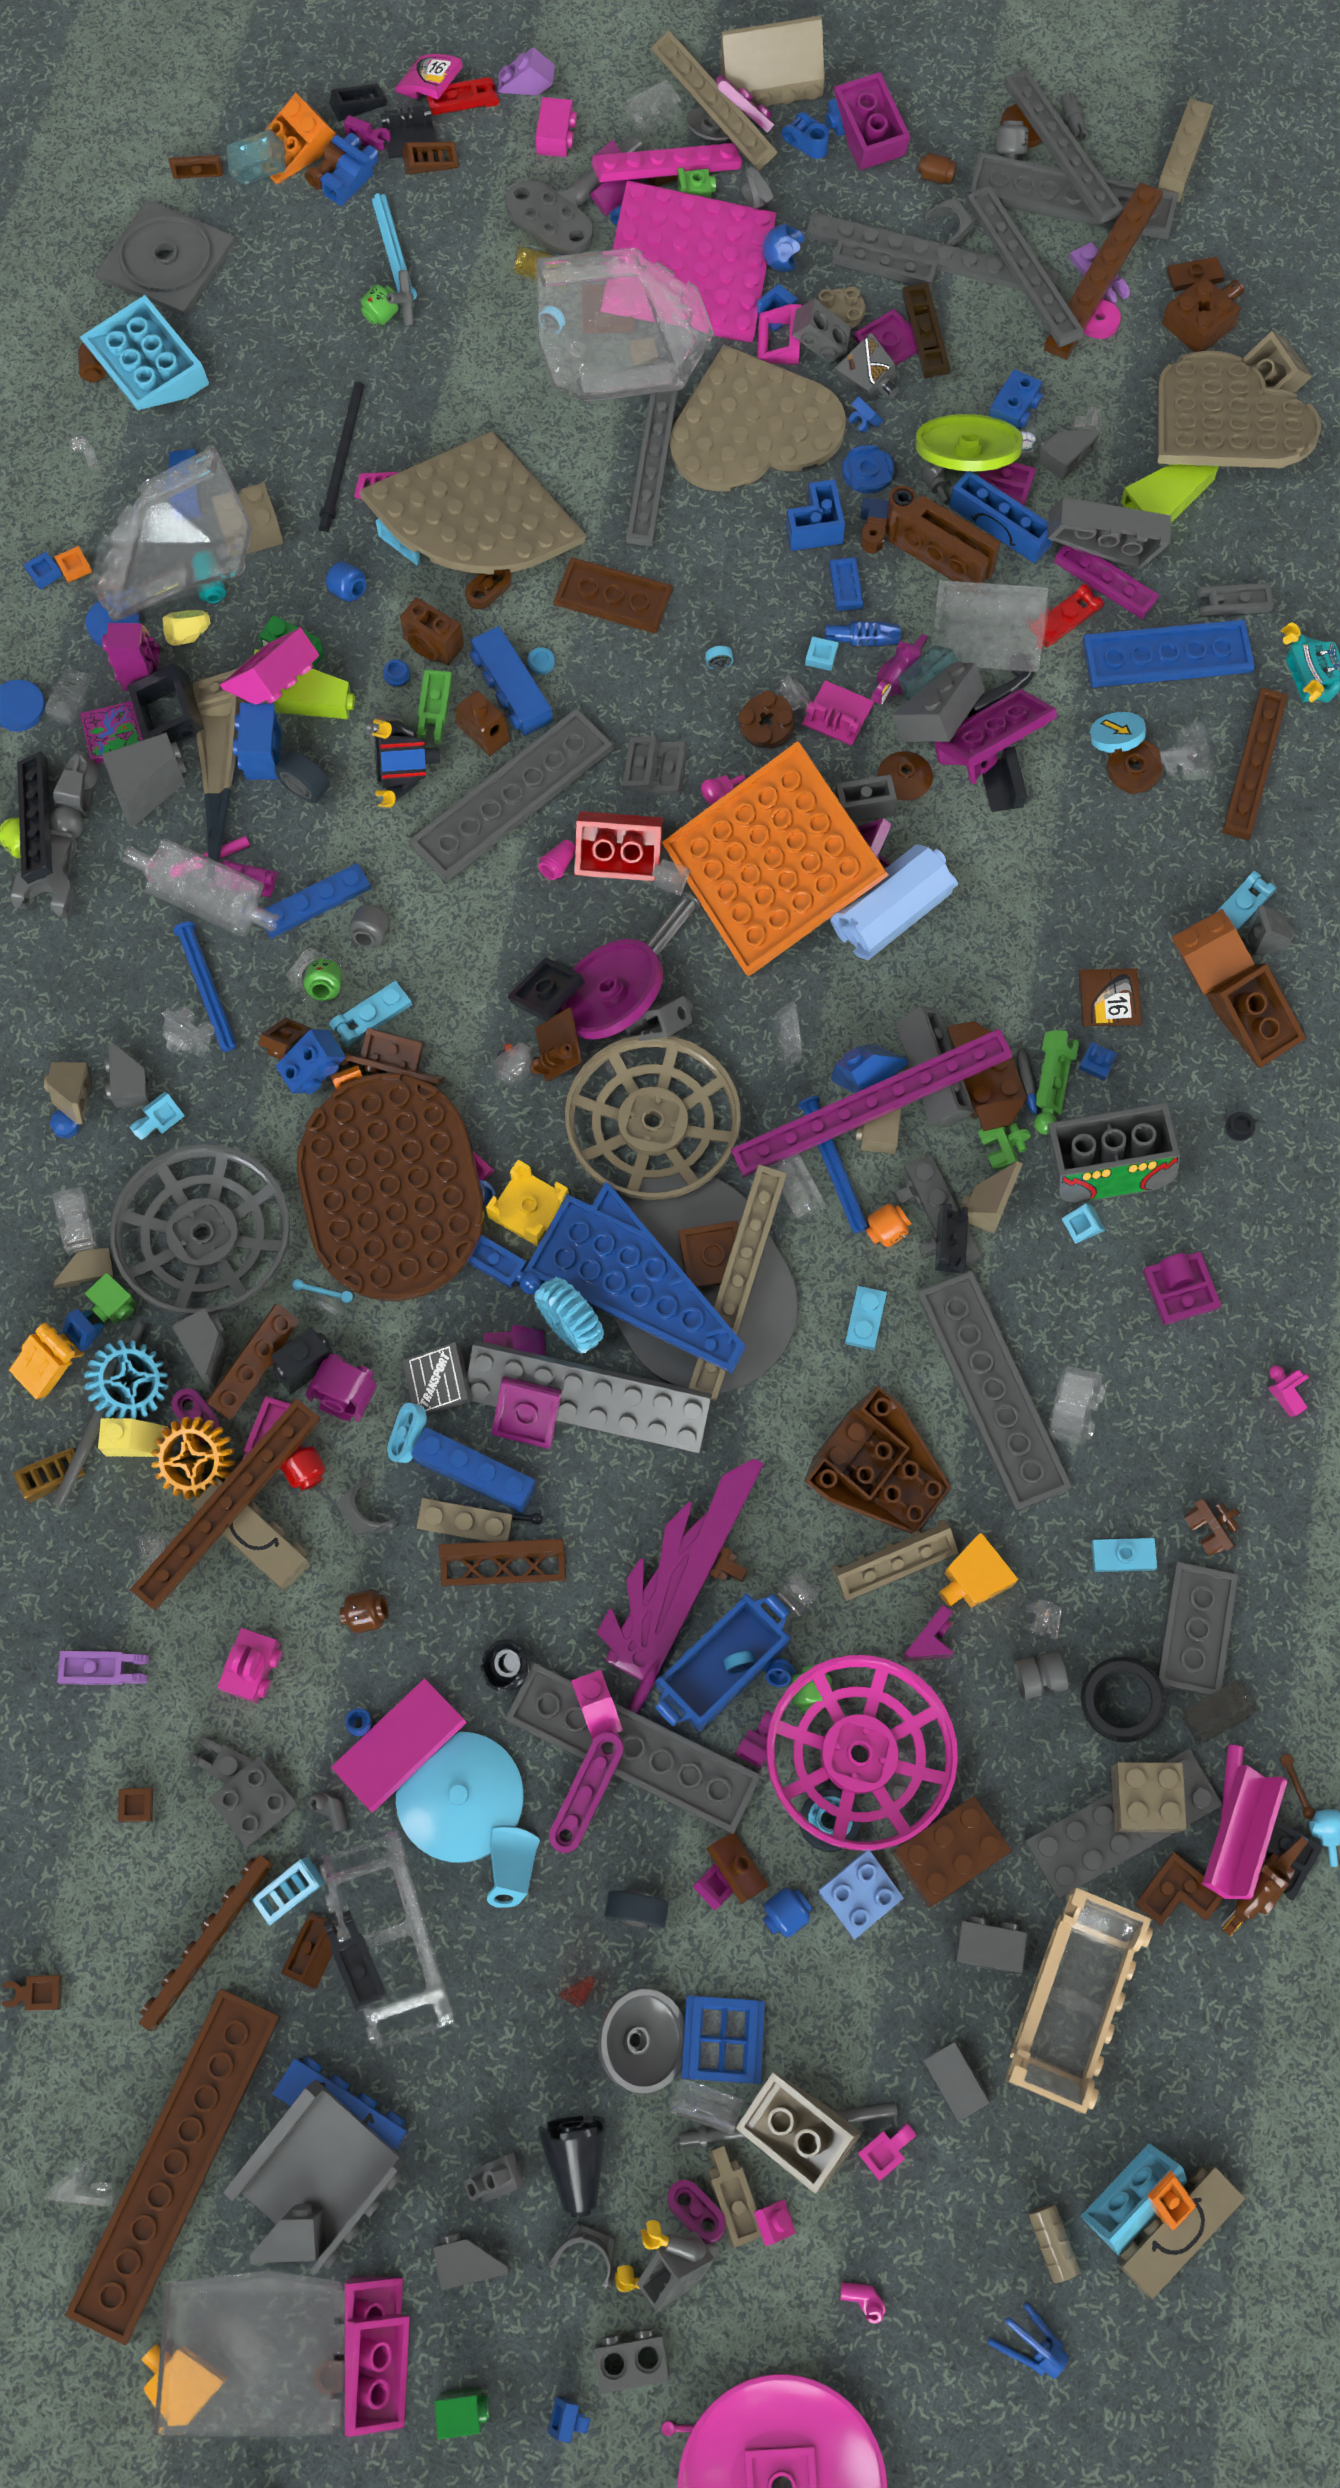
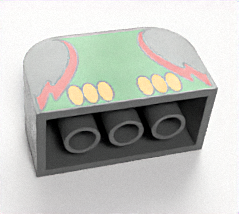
(1114, 1153)

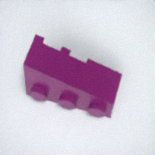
(130, 652)

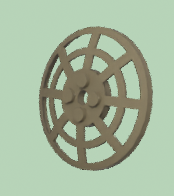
(652, 1101)

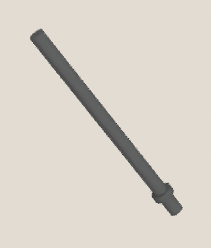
(91, 1431)
(703, 2137)

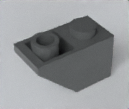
(128, 1080)

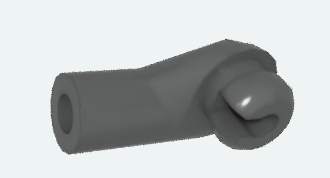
(330, 1807)

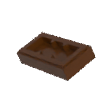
(1188, 273)
(737, 1867)

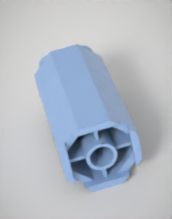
(889, 908)

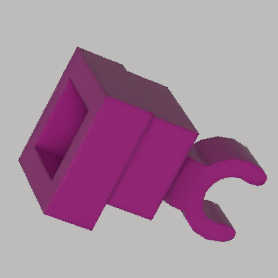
(754, 1743)

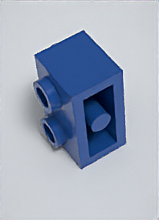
(1017, 399)
(311, 1061)

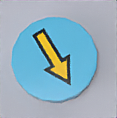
(1118, 731)

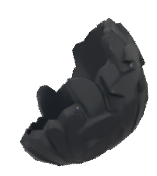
(512, 1658)

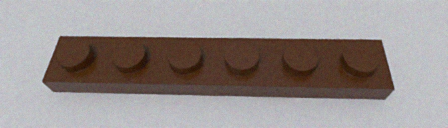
(1254, 763)
(197, 1952)

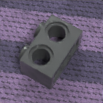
(821, 331)
(633, 2372)

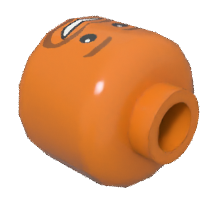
(888, 1225)

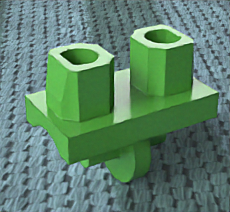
(1006, 1156)

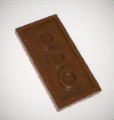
(613, 595)

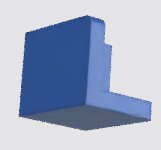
(775, 299)

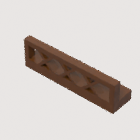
(499, 1551)

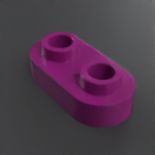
(199, 1409)
(697, 2212)

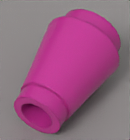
(556, 861)

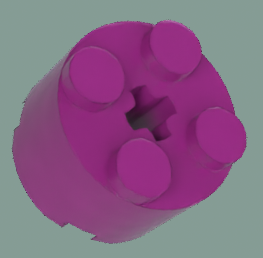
(342, 1388)

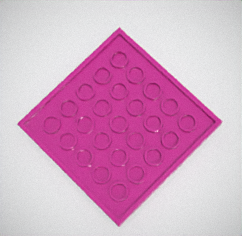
(704, 244)

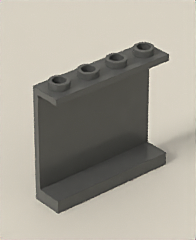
(320, 2159)

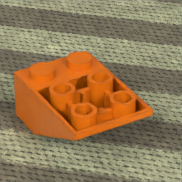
(303, 135)

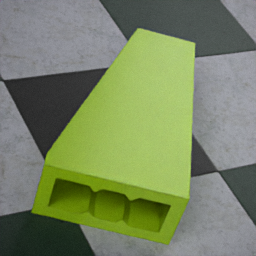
(1169, 489)
(316, 696)

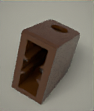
(479, 719)

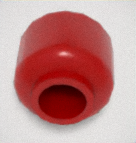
(304, 1468)

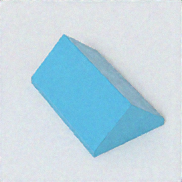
(1124, 2205)

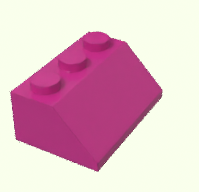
(272, 668)

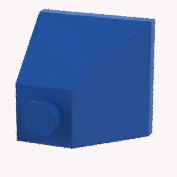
(866, 1067)

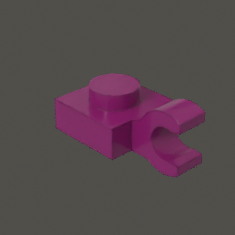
(365, 134)

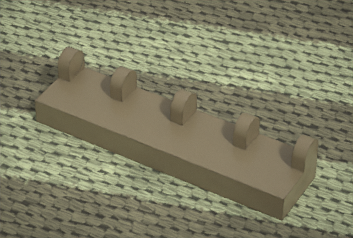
(895, 1561)

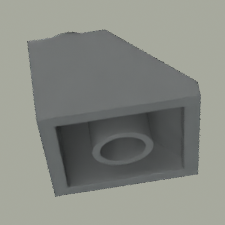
(204, 1343)

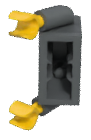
(673, 2267)

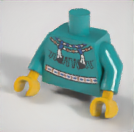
(1312, 665)

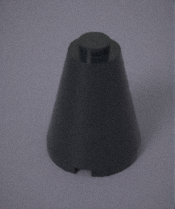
(575, 2160)

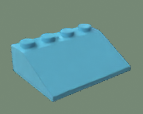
(145, 356)

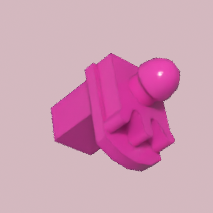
(1285, 1389)

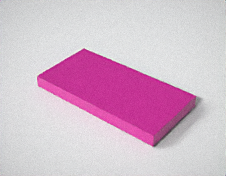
(398, 1745)

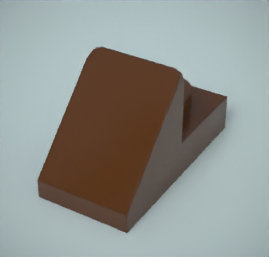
(282, 1037)

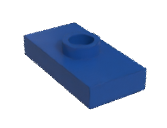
(846, 584)

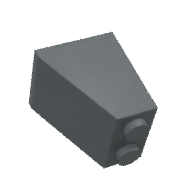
(145, 775)

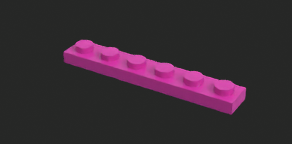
(665, 162)

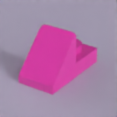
(596, 1704)

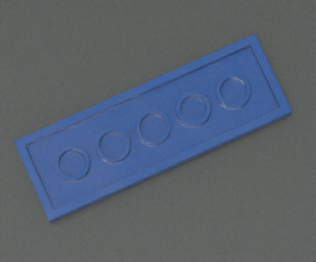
(1168, 653)

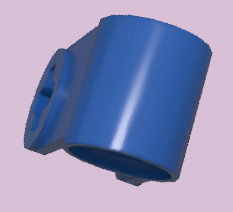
(809, 136)

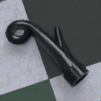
(1000, 692)

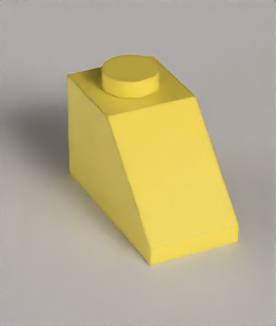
(128, 1437)

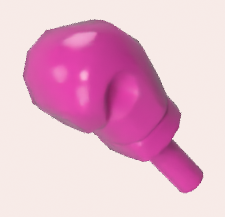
(716, 788)

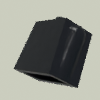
(300, 1359)

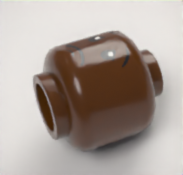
(364, 1611)

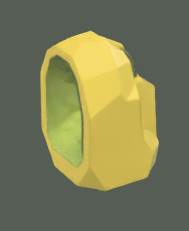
(185, 626)

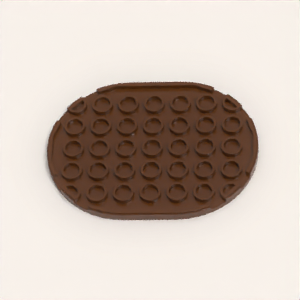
(390, 1187)

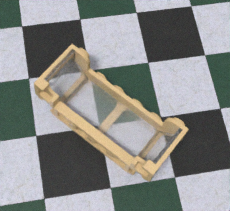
(1076, 2000)

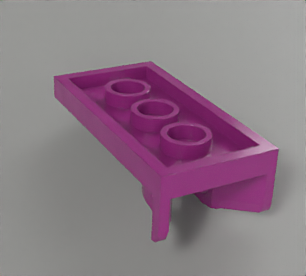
(993, 730)

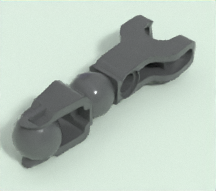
(73, 804)

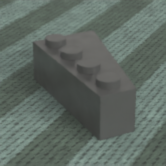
(1109, 531)

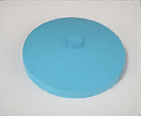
(460, 1798)

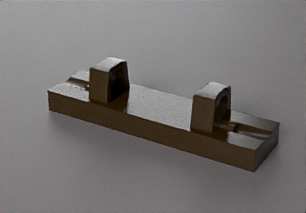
(926, 330)

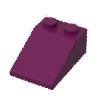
(871, 121)

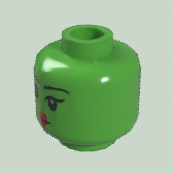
(375, 305)
(323, 979)

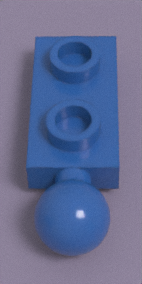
(504, 1266)

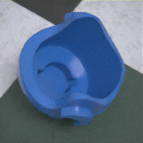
(780, 246)

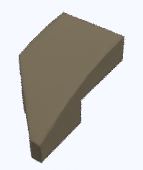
(84, 1267)

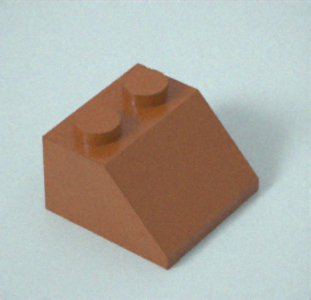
(1213, 952)

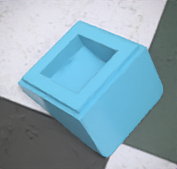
(1083, 1223)

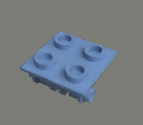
(860, 1894)

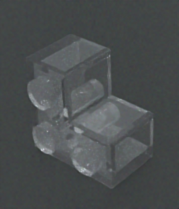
(1075, 1398)

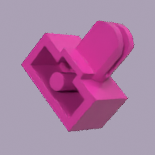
(249, 1666)

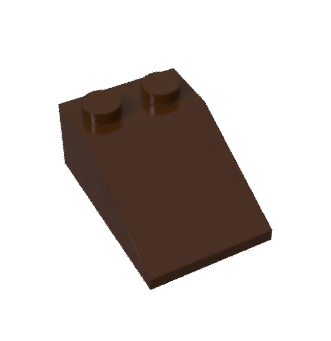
(1257, 1014)

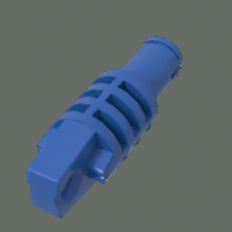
(864, 633)

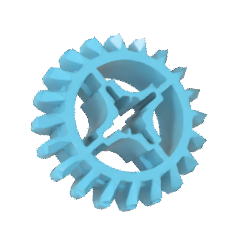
(569, 1315)
(124, 1368)

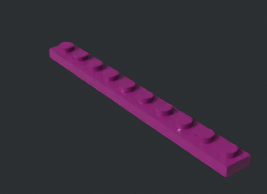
(872, 1102)

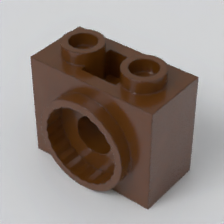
(431, 632)

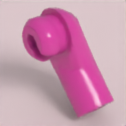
(867, 2299)

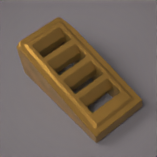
(33, 1471)

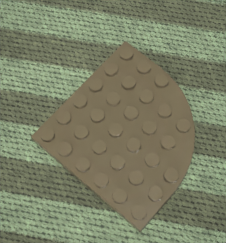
(474, 510)

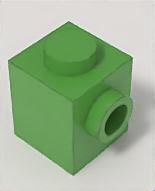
(110, 1300)

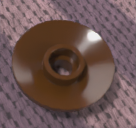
(909, 785)

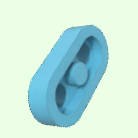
(406, 1432)

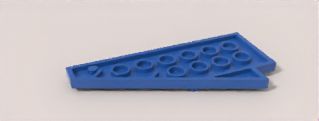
(632, 1277)

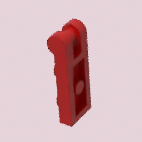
(465, 96)
(1071, 614)

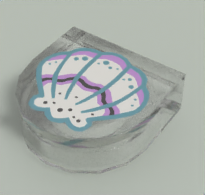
(1029, 441)

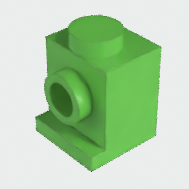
(696, 182)

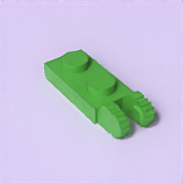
(434, 702)

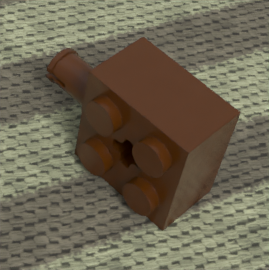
(1203, 313)

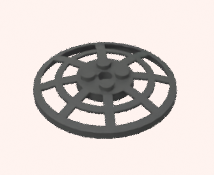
(190, 1217)

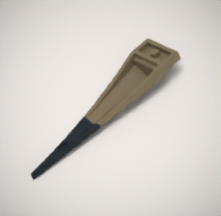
(216, 753)

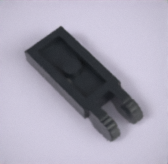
(356, 1964)

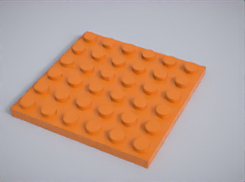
(774, 858)

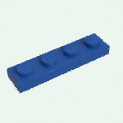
(318, 898)

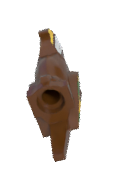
(1272, 1882)

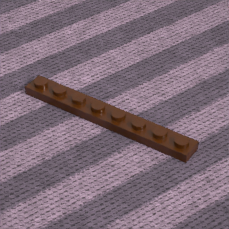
(1109, 261)
(225, 1505)

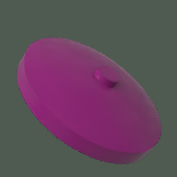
(617, 988)

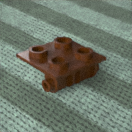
(557, 1046)

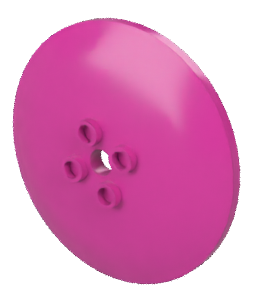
(781, 2429)

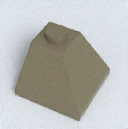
(990, 1198)

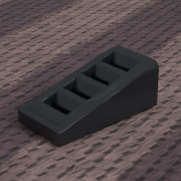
(343, 106)

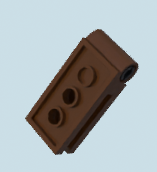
(940, 537)

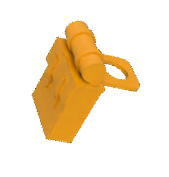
(43, 1360)

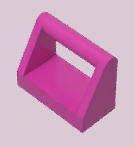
(784, 355)

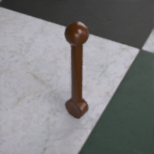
(1287, 1761)

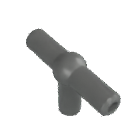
(404, 298)

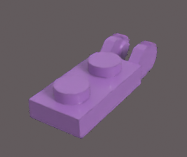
(1083, 258)
(98, 1668)

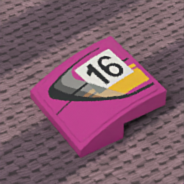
(429, 76)

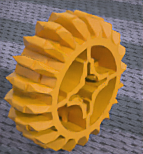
(192, 1446)

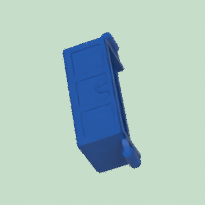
(699, 1680)

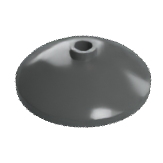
(657, 2046)

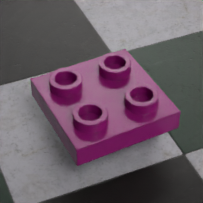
(1181, 1287)

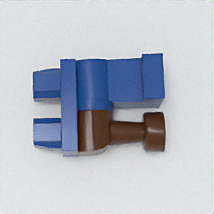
(349, 166)

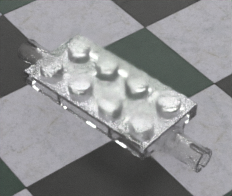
(202, 887)

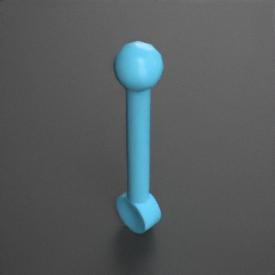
(346, 1296)

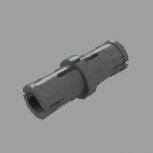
(1073, 116)

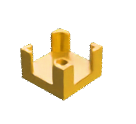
(526, 1204)

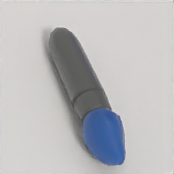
(1027, 1080)

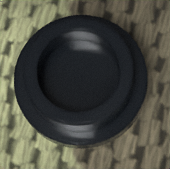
(1240, 1126)

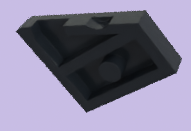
(1281, 1839)

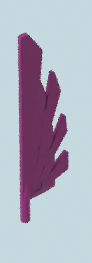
(674, 1587)

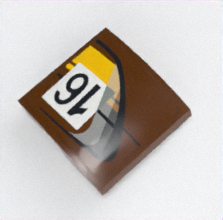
(1109, 997)

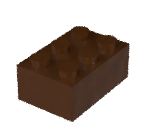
(951, 1852)

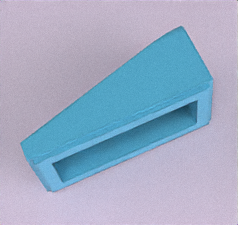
(311, 1875)

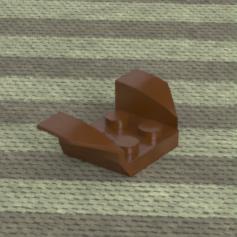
(994, 1091)

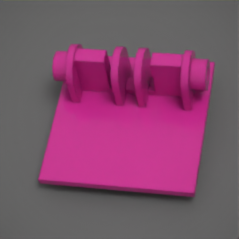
(837, 713)

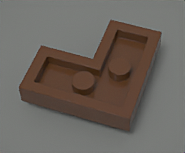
(1176, 1883)

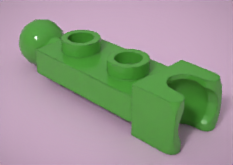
(1054, 1077)

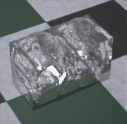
(75, 1220)

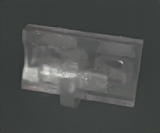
(184, 1035)

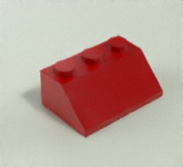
(617, 845)

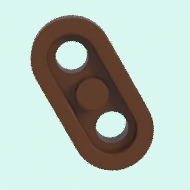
(487, 587)

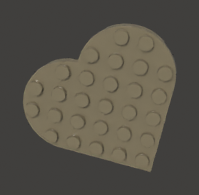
(1225, 416)
(753, 419)

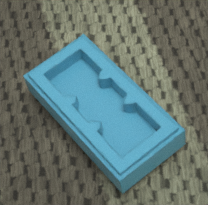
(1124, 1555)

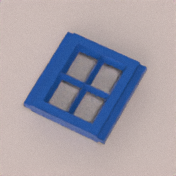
(723, 2039)

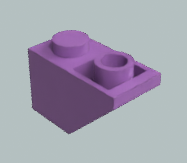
(527, 74)

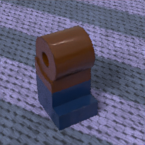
(874, 531)

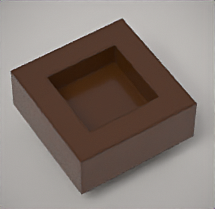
(135, 1805)

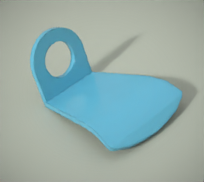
(512, 1863)

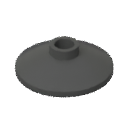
(703, 125)

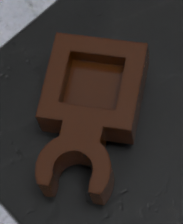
(38, 1994)

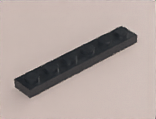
(34, 818)

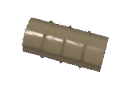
(1054, 2243)

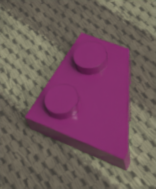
(1012, 480)

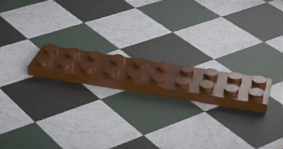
(172, 2167)

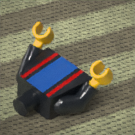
(400, 759)

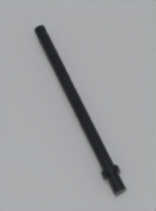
(327, 512)

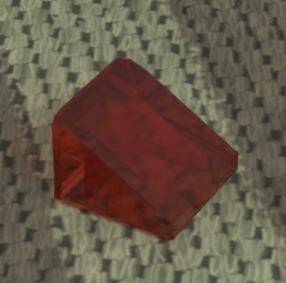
(579, 1992)

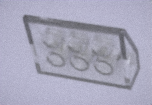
(992, 624)

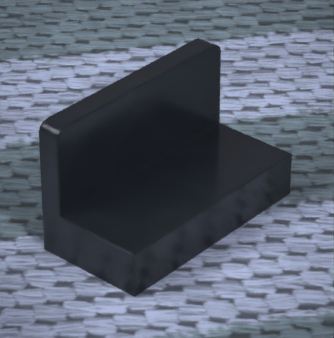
(1005, 783)

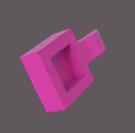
(883, 2153)

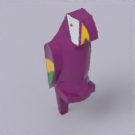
(892, 669)

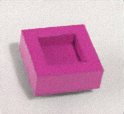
(774, 2222)

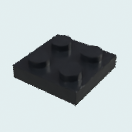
(546, 989)

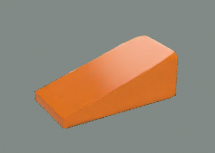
(1171, 2201)

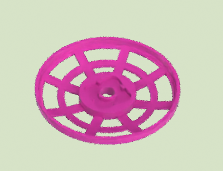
(880, 1746)

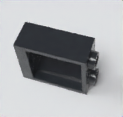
(158, 685)

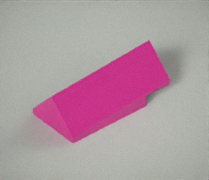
(375, 2355)

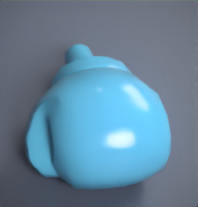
(1327, 1829)

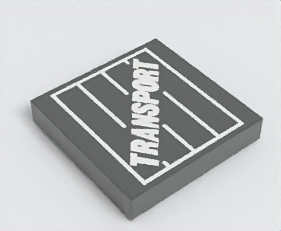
(438, 1379)

